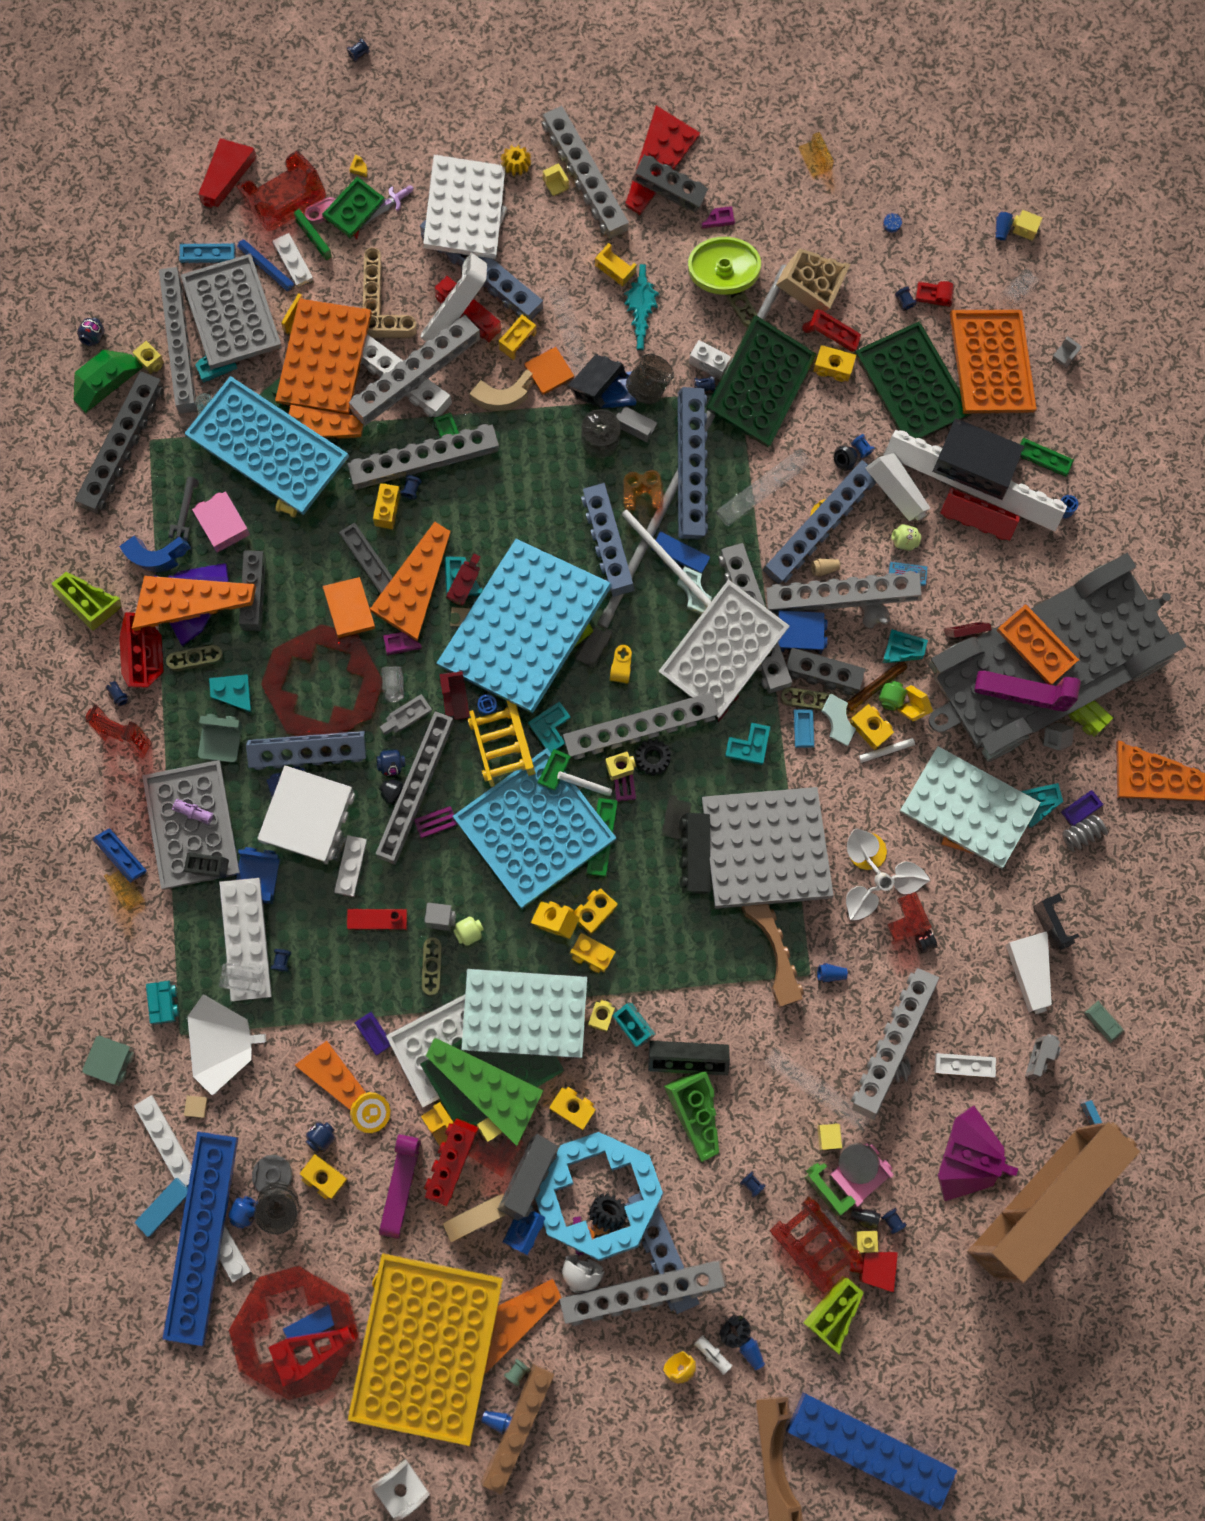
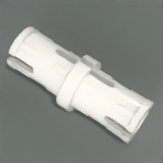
(712, 1354)

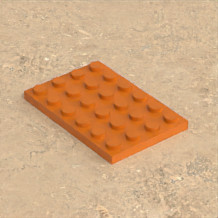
(323, 356)
(992, 361)

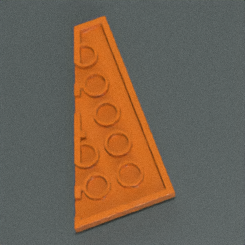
(410, 590)
(183, 599)
(1156, 777)
(518, 1316)

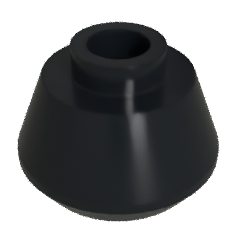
(845, 457)
(391, 791)

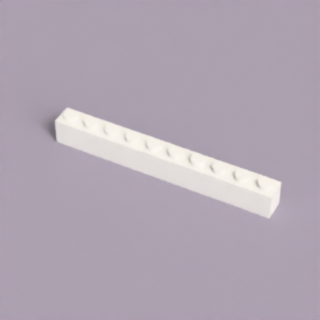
(1018, 497)

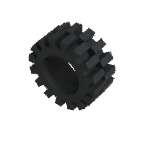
(653, 746)
(603, 1219)

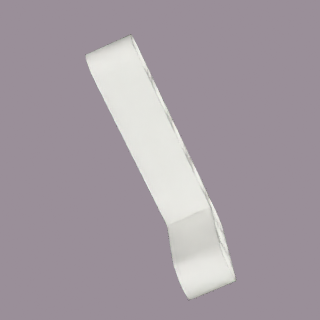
(473, 277)

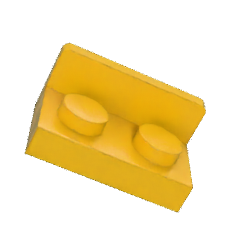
(592, 953)

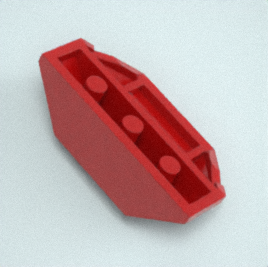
(140, 653)

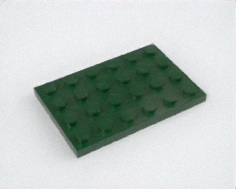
(761, 381)
(912, 381)
(527, 1067)

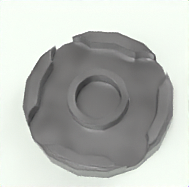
(859, 1163)
(271, 1170)

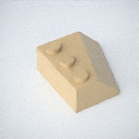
(812, 279)

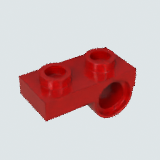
(935, 294)

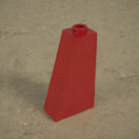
(225, 170)

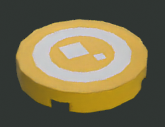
(370, 1112)

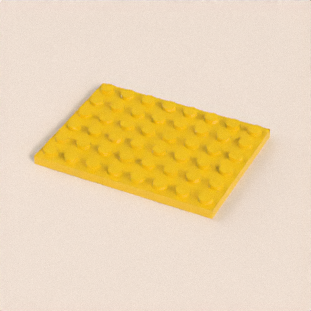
(425, 1349)

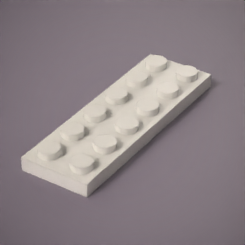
(245, 930)

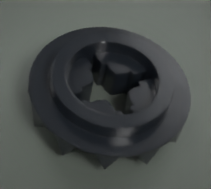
(743, 1329)

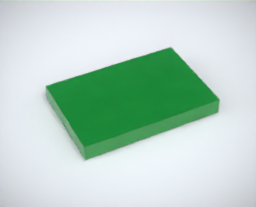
(353, 207)

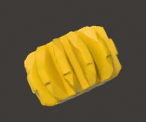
(522, 163)

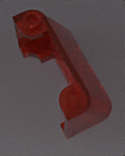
(283, 195)

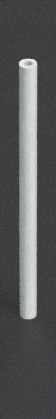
(667, 559)

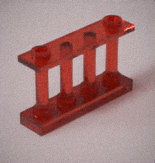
(129, 734)
(807, 1262)

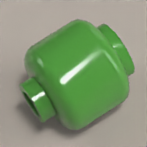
(892, 695)

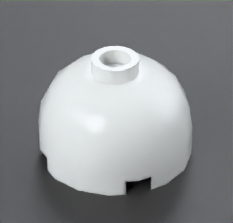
(581, 1274)

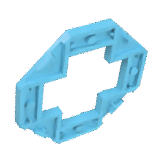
(638, 1213)

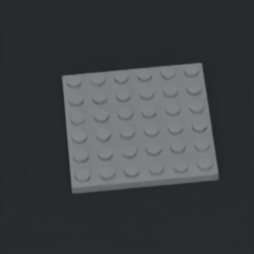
(767, 848)

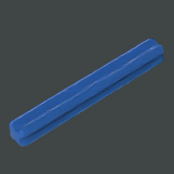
(266, 265)

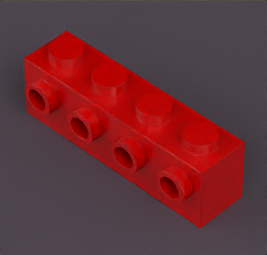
(485, 321)
(979, 514)
(451, 1161)

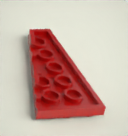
(668, 143)

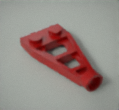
(286, 1360)

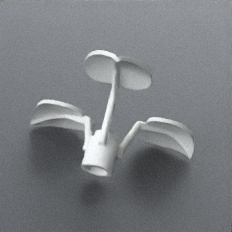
(907, 880)

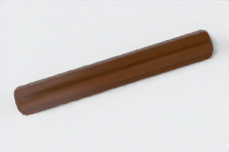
(876, 685)

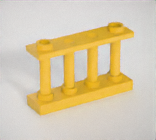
(520, 746)

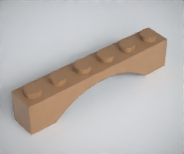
(785, 987)
(526, 1410)
(773, 1420)

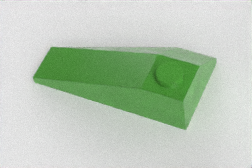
(694, 1106)

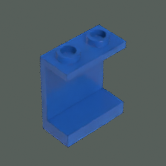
(805, 630)
(262, 866)

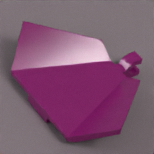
(971, 1157)

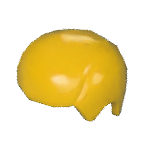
(674, 1362)

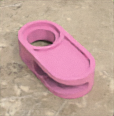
(318, 207)

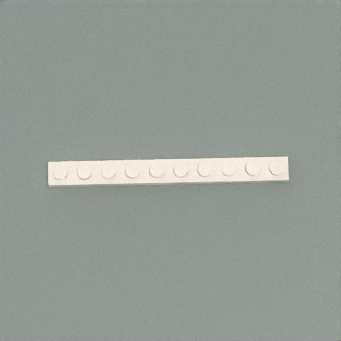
(180, 1168)

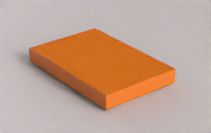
(348, 607)

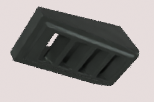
(218, 868)

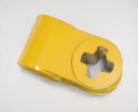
(621, 667)

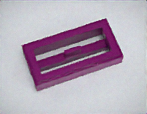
(625, 797)
(437, 821)

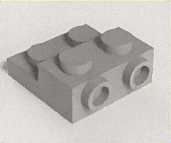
(1044, 1051)

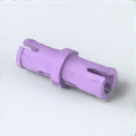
(192, 811)

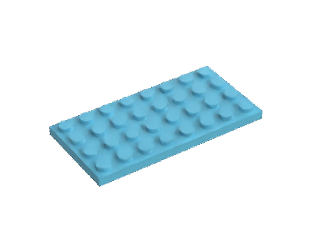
(266, 445)

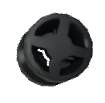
(926, 941)

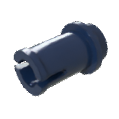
(119, 697)

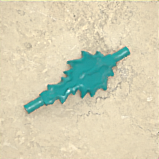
(641, 300)

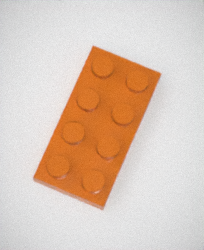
(1037, 645)

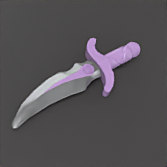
(394, 198)

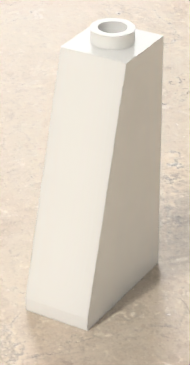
(898, 486)
(1032, 970)

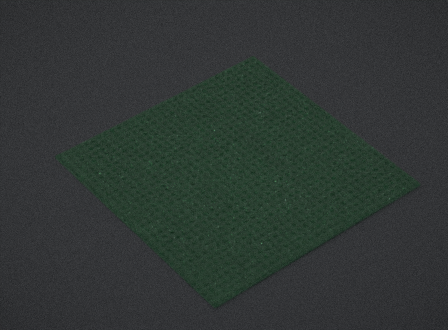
(486, 502)

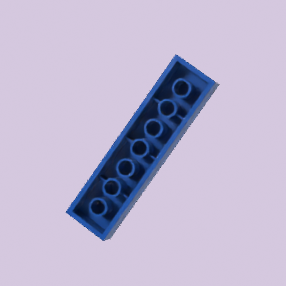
(871, 1451)

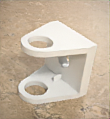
(401, 1505)

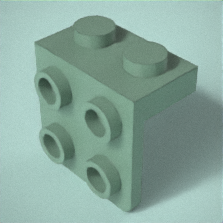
(219, 738)
(108, 1060)

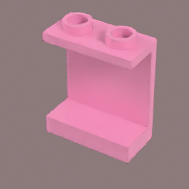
(221, 521)
(861, 1191)

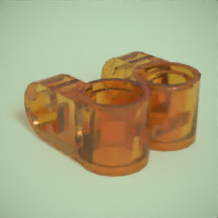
(643, 486)

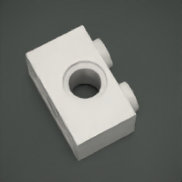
(709, 359)

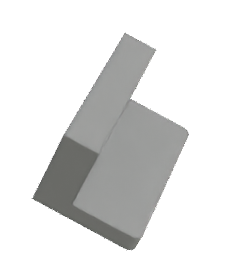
(636, 424)

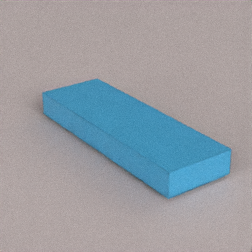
(206, 253)
(162, 1207)

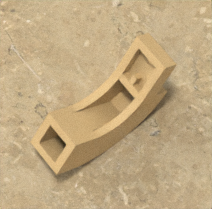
(502, 400)
(474, 1219)

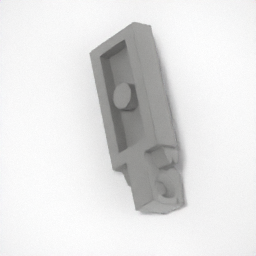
(406, 715)

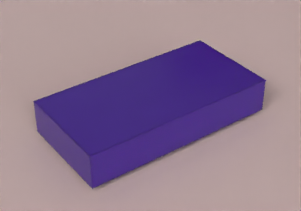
(1082, 808)
(373, 1033)

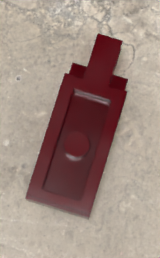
(464, 581)

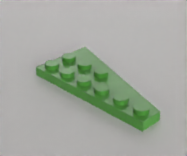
(495, 1092)

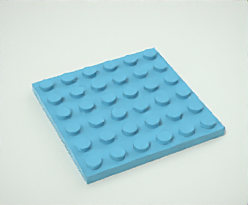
(532, 832)

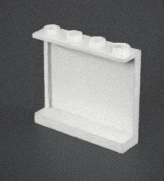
(306, 814)

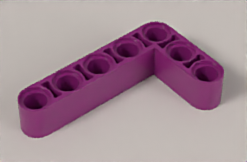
(1029, 692)
(400, 1183)

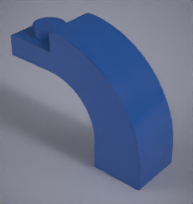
(154, 561)

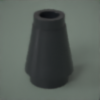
(866, 1218)

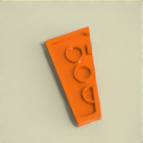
(327, 422)
(331, 1074)

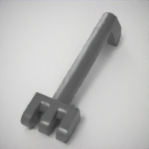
(180, 528)

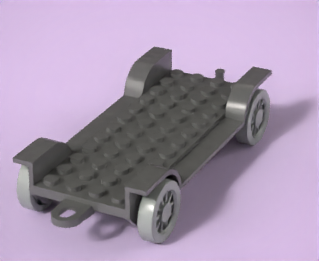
(1100, 621)

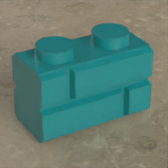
(161, 1002)
(634, 1025)

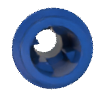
(1003, 225)
(831, 973)
(752, 1353)
(496, 1420)

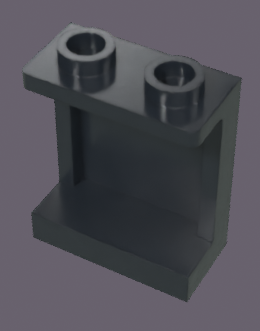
(595, 379)
(1051, 923)

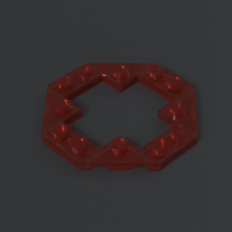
(303, 647)
(255, 1309)

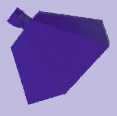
(190, 628)

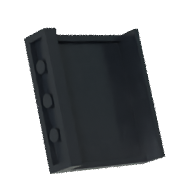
(978, 459)

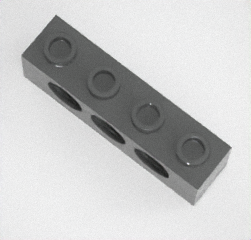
(662, 187)
(253, 573)
(816, 663)

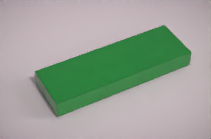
(312, 234)
(1046, 457)

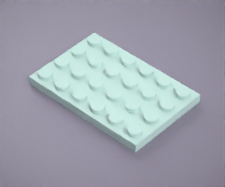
(970, 807)
(524, 1013)

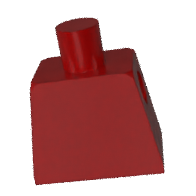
(877, 1269)

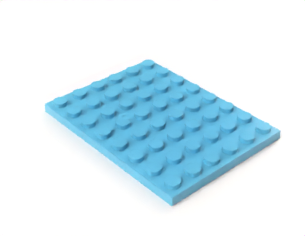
(524, 625)

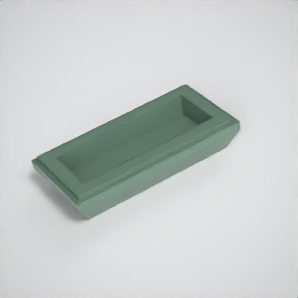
(1104, 1021)

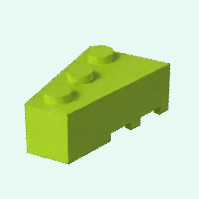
(86, 601)
(834, 1313)

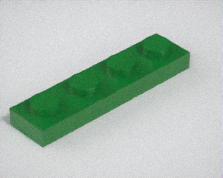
(599, 863)

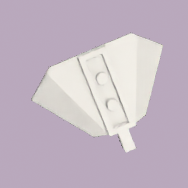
(218, 1043)

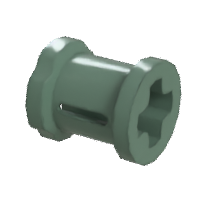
(517, 1372)

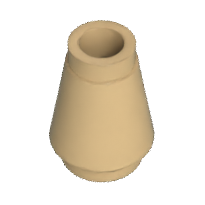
(824, 566)

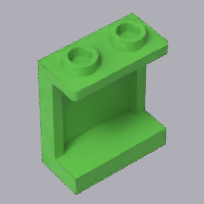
(836, 1206)

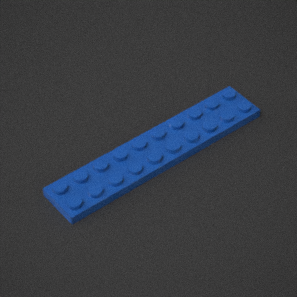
(200, 1238)

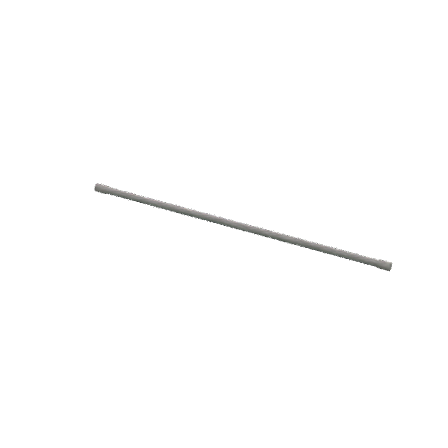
(608, 613)

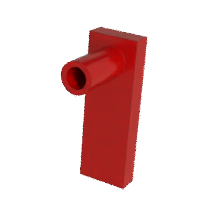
(833, 330)
(377, 919)

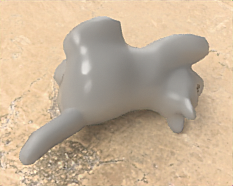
(875, 614)

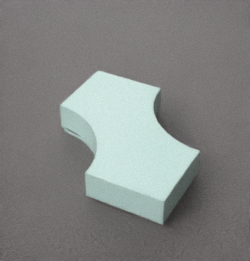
(694, 603)
(840, 726)

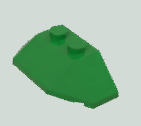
(102, 377)

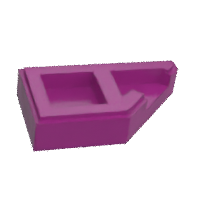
(719, 217)

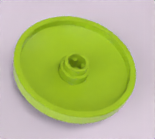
(724, 265)

